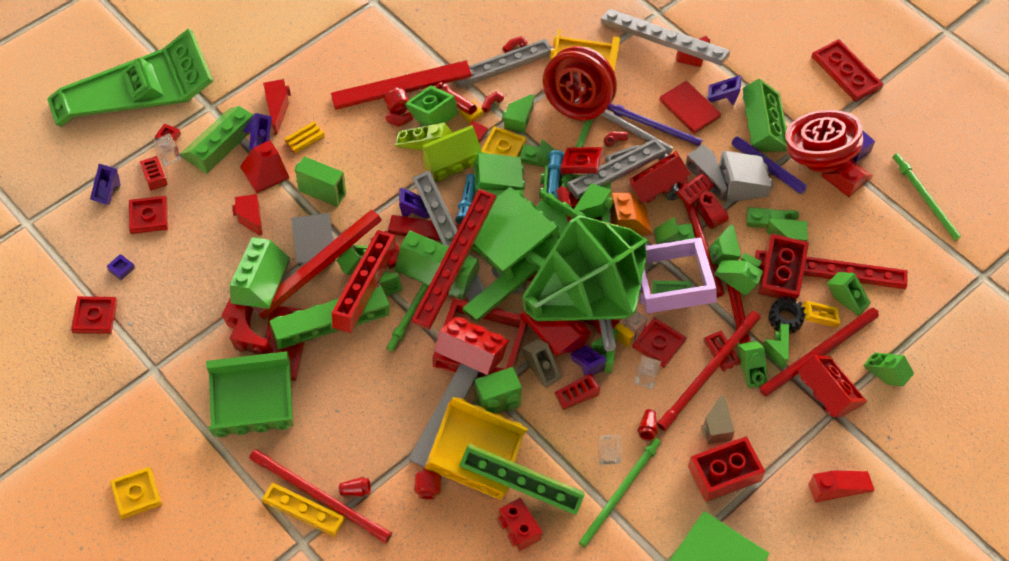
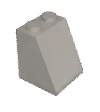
(744, 176)
(311, 236)

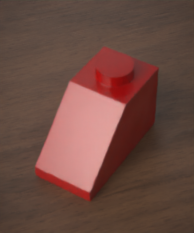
(248, 212)

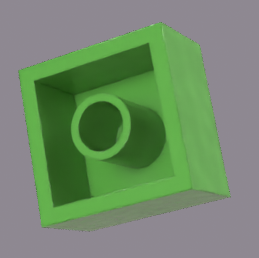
(498, 391)

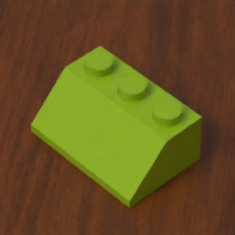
(451, 153)

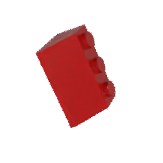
(659, 177)
(562, 335)
(831, 386)

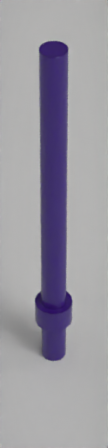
(620, 111)

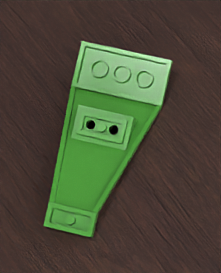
(149, 81)

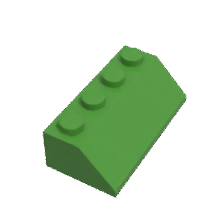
(765, 117)
(218, 139)
(421, 257)
(258, 274)

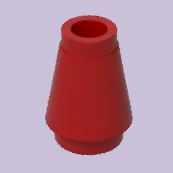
(648, 425)
(356, 487)

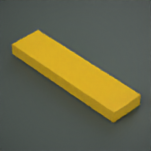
(303, 509)

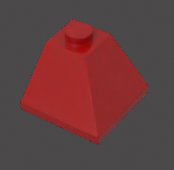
(264, 167)
(848, 178)

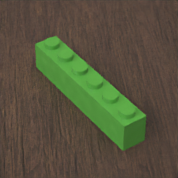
(317, 320)
(522, 479)

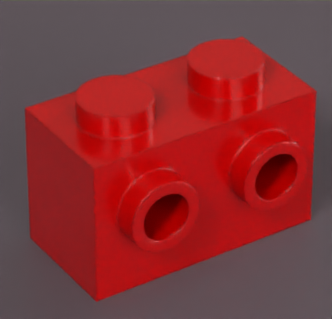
(519, 524)

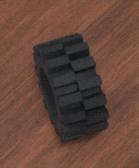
(790, 306)

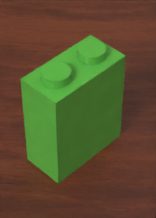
(498, 172)
(320, 181)

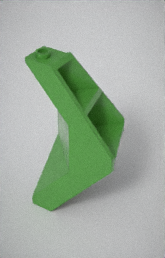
(589, 274)

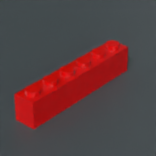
(363, 282)

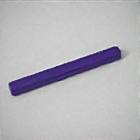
(773, 167)

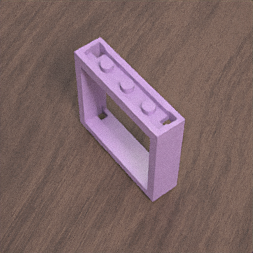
(684, 297)

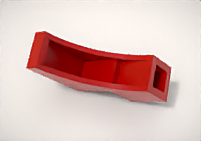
(242, 337)

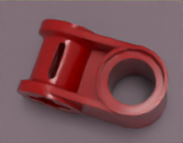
(711, 210)

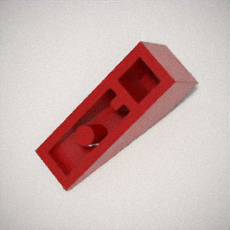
(277, 101)
(839, 484)

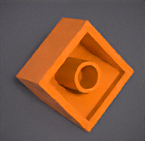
(630, 213)

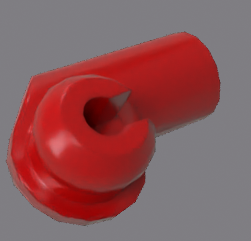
(514, 42)
(490, 99)
(398, 120)
(614, 137)

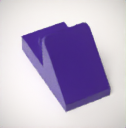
(727, 89)
(259, 129)
(104, 184)
(411, 203)
(589, 360)

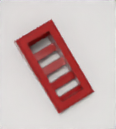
(157, 182)
(695, 189)
(582, 382)

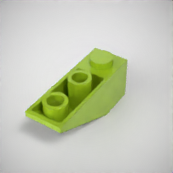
(417, 137)

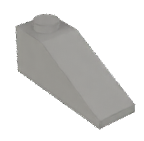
(704, 161)

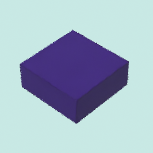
(120, 267)

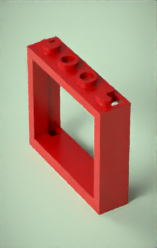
(496, 315)

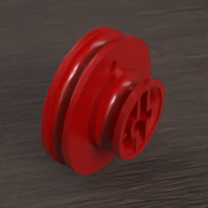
(579, 83)
(824, 139)

